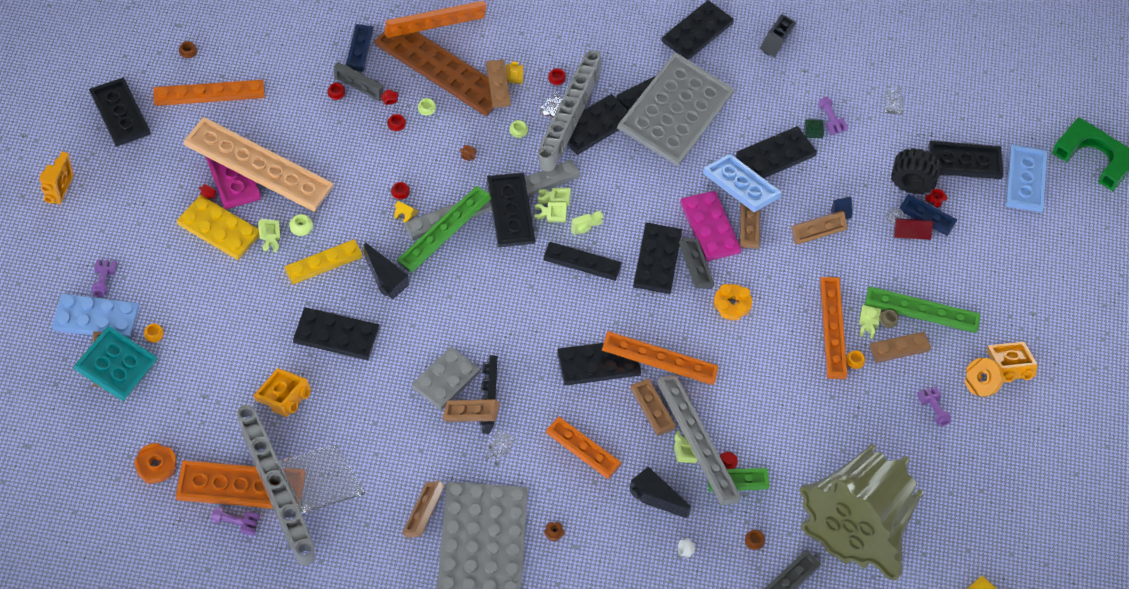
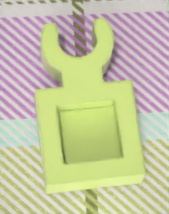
(555, 195)
(554, 212)
(583, 223)
(269, 232)
(869, 319)
(683, 450)

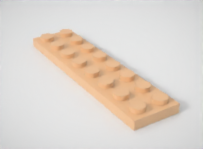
(258, 164)

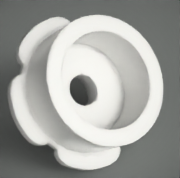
(686, 548)

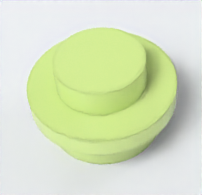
(426, 106)
(518, 129)

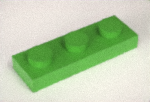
(748, 479)

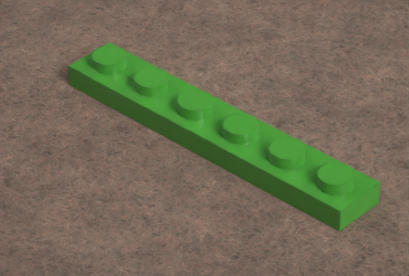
(443, 229)
(923, 309)

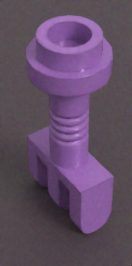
(834, 124)
(100, 289)
(942, 418)
(245, 522)

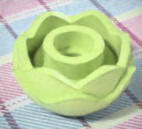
(301, 230)

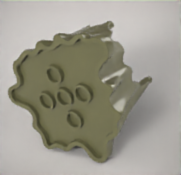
(863, 511)

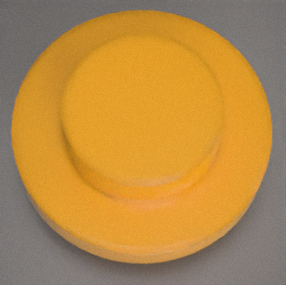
(153, 333)
(855, 359)

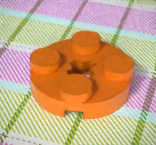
(159, 473)

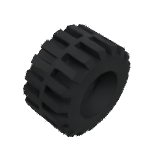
(915, 171)

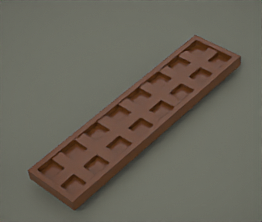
(440, 68)

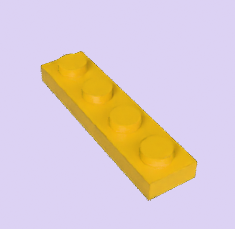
(323, 261)

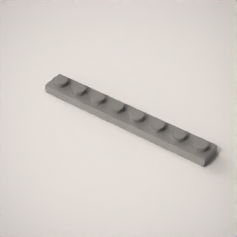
(699, 440)

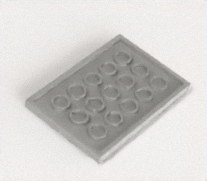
(676, 109)
(482, 536)

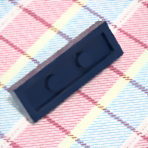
(359, 47)
(922, 211)

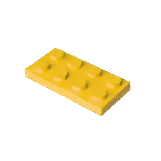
(218, 227)

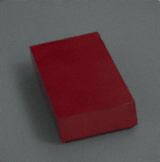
(913, 229)

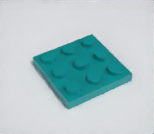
(115, 363)

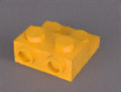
(56, 179)
(1014, 360)
(283, 392)

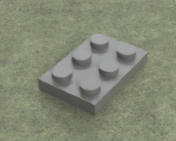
(446, 378)

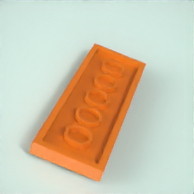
(222, 484)

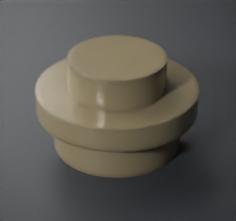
(888, 318)

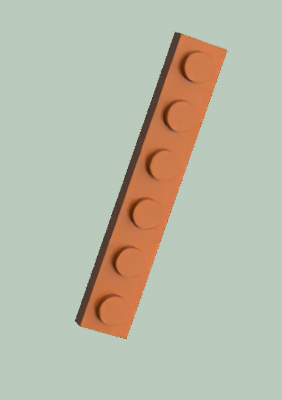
(435, 19)
(208, 92)
(833, 328)
(660, 358)

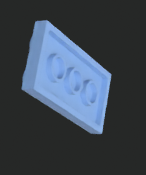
(1026, 178)
(742, 183)
(92, 314)

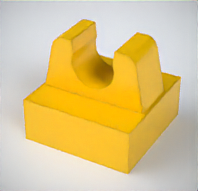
(514, 73)
(408, 211)

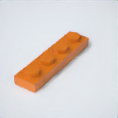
(583, 447)

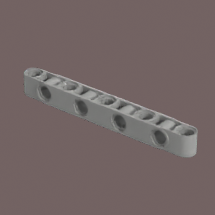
(569, 110)
(279, 495)

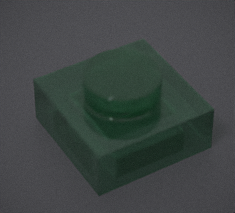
(813, 128)

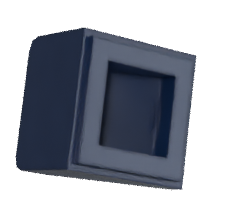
(843, 204)

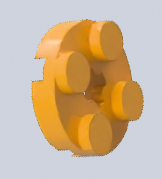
(735, 292)
(994, 379)

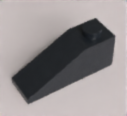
(777, 35)
(388, 276)
(657, 493)

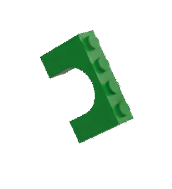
(1082, 135)

